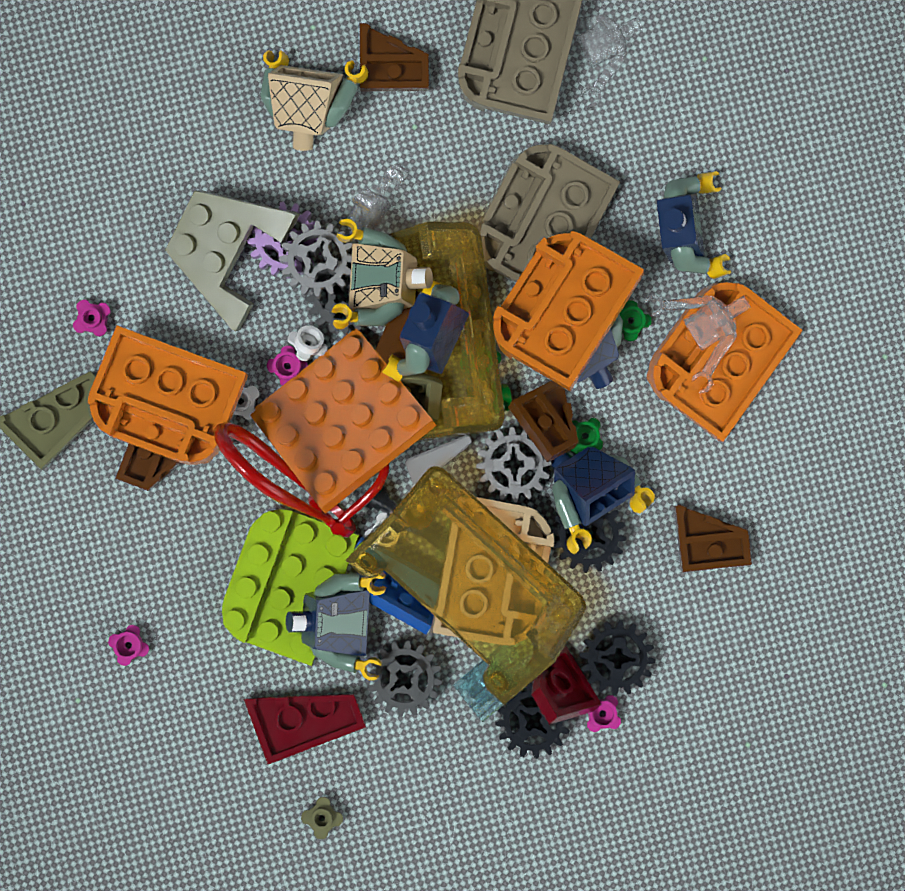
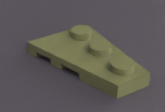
(50, 422)

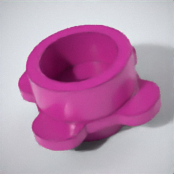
(99, 324)
(286, 356)
(118, 643)
(610, 720)

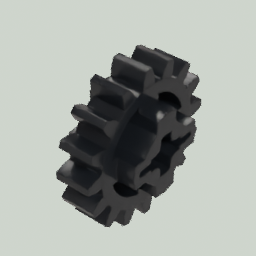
(607, 545)
(615, 674)
(522, 732)

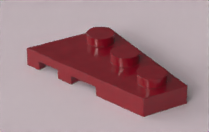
(302, 722)

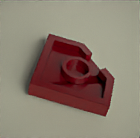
(564, 690)

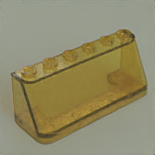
(471, 377)

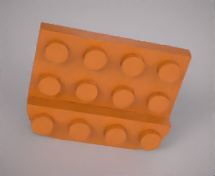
(564, 305)
(759, 347)
(163, 397)

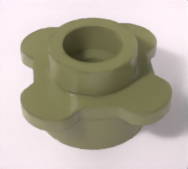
(324, 808)

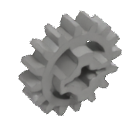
(303, 253)
(497, 465)

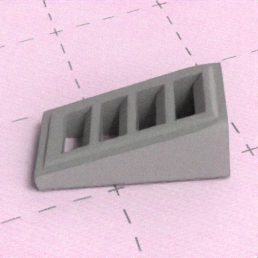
(437, 456)

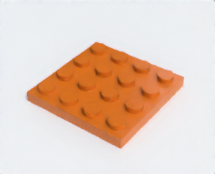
(341, 420)

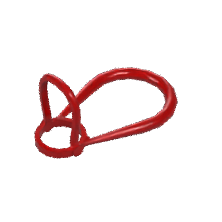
(342, 526)

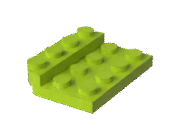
(276, 568)

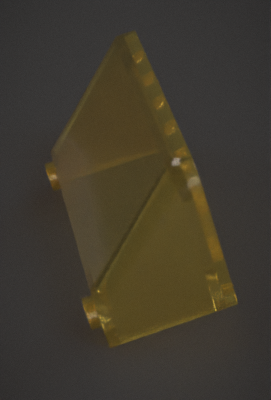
(474, 579)

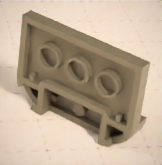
(518, 56)
(538, 198)

